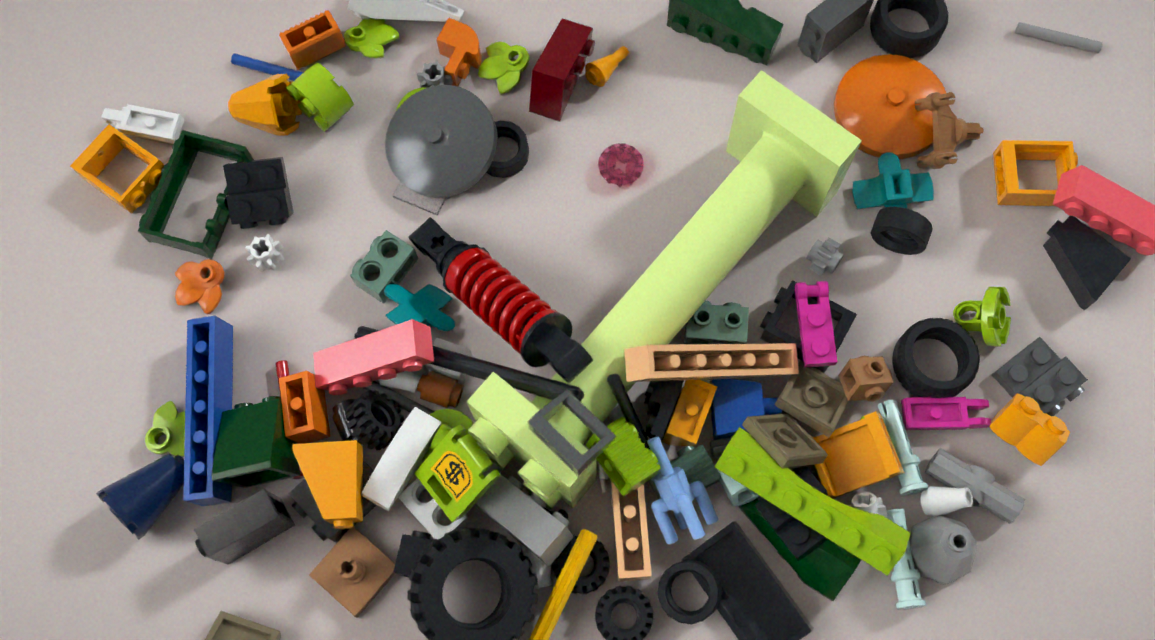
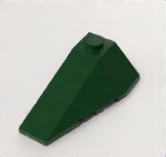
(822, 570)

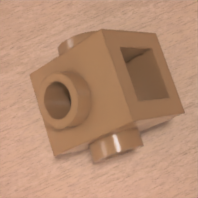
(865, 378)

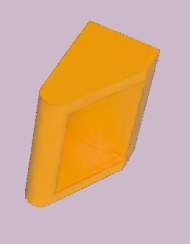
(689, 413)

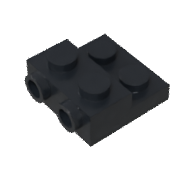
(258, 192)
(661, 402)
(793, 533)

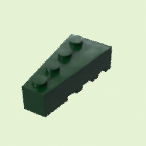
(727, 26)

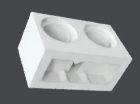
(429, 512)

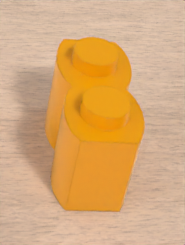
(1029, 429)

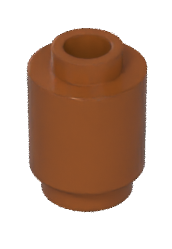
(440, 389)

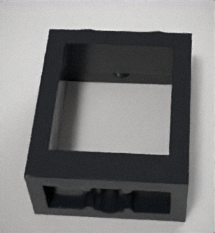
(774, 335)

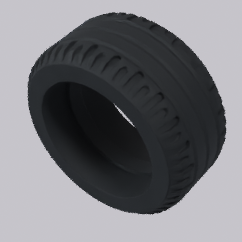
(905, 43)
(955, 338)

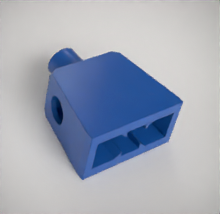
(736, 401)

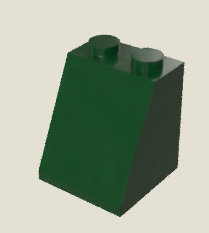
(254, 445)

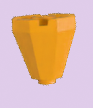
(266, 106)

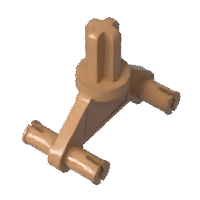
(947, 130)

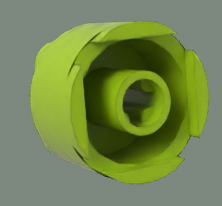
(320, 96)

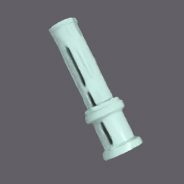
(911, 480)
(904, 573)

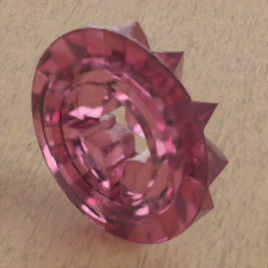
(625, 154)

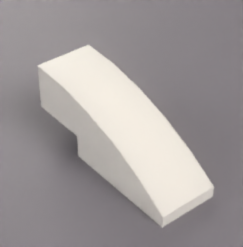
(401, 459)

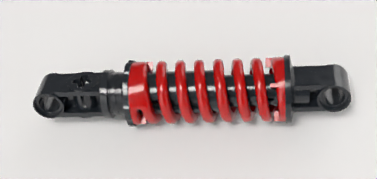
(503, 302)

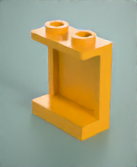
(857, 456)

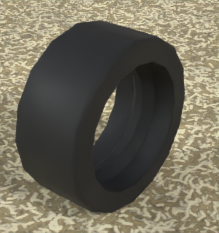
(517, 163)
(901, 230)
(666, 599)

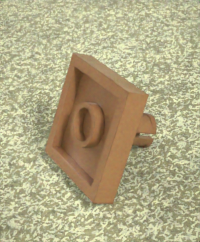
(354, 571)

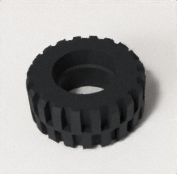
(463, 546)

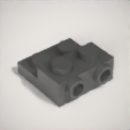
(1042, 376)

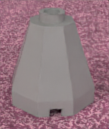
(942, 549)

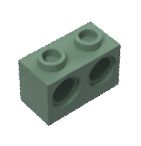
(391, 269)

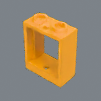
(109, 145)
(1006, 169)

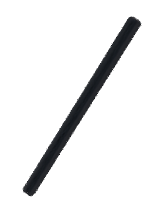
(482, 369)

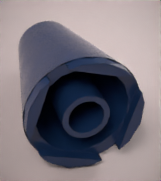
(144, 494)

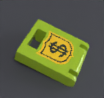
(456, 473)

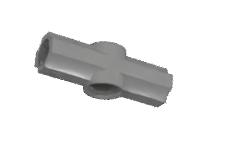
(981, 483)

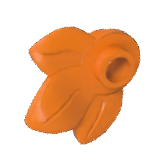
(197, 287)

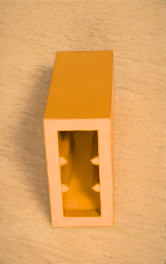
(334, 479)

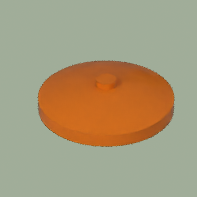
(879, 106)

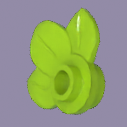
(370, 37)
(501, 67)
(169, 423)

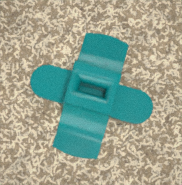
(892, 186)
(422, 306)

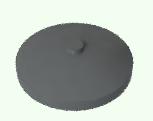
(441, 141)

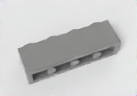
(525, 517)

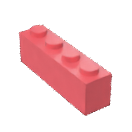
(1107, 208)
(373, 357)

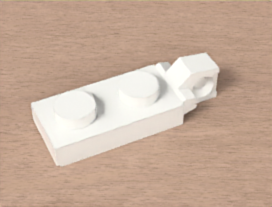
(145, 122)

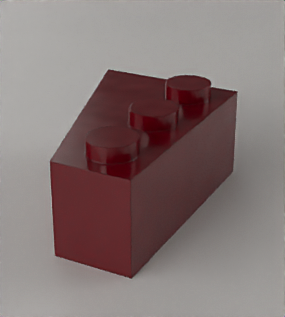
(559, 68)

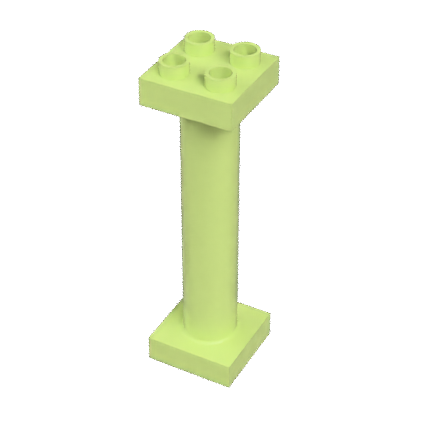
(783, 155)

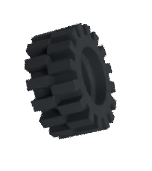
(374, 419)
(598, 574)
(637, 600)

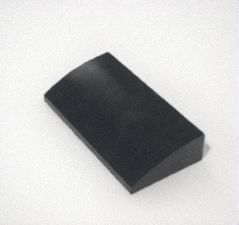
(751, 595)

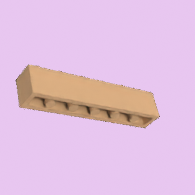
(710, 361)

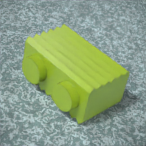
(626, 458)

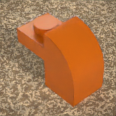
(462, 47)

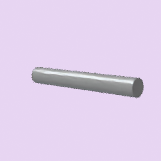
(1058, 37)

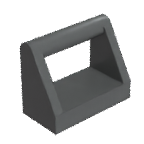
(558, 444)

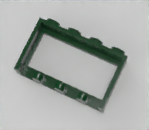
(170, 186)

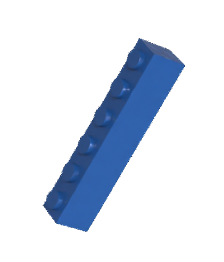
(207, 396)

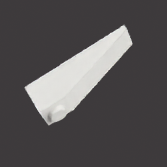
(406, 10)

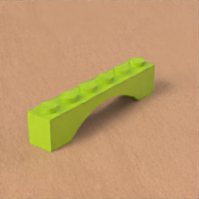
(859, 532)

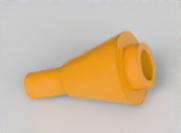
(601, 69)

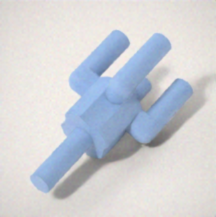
(678, 496)

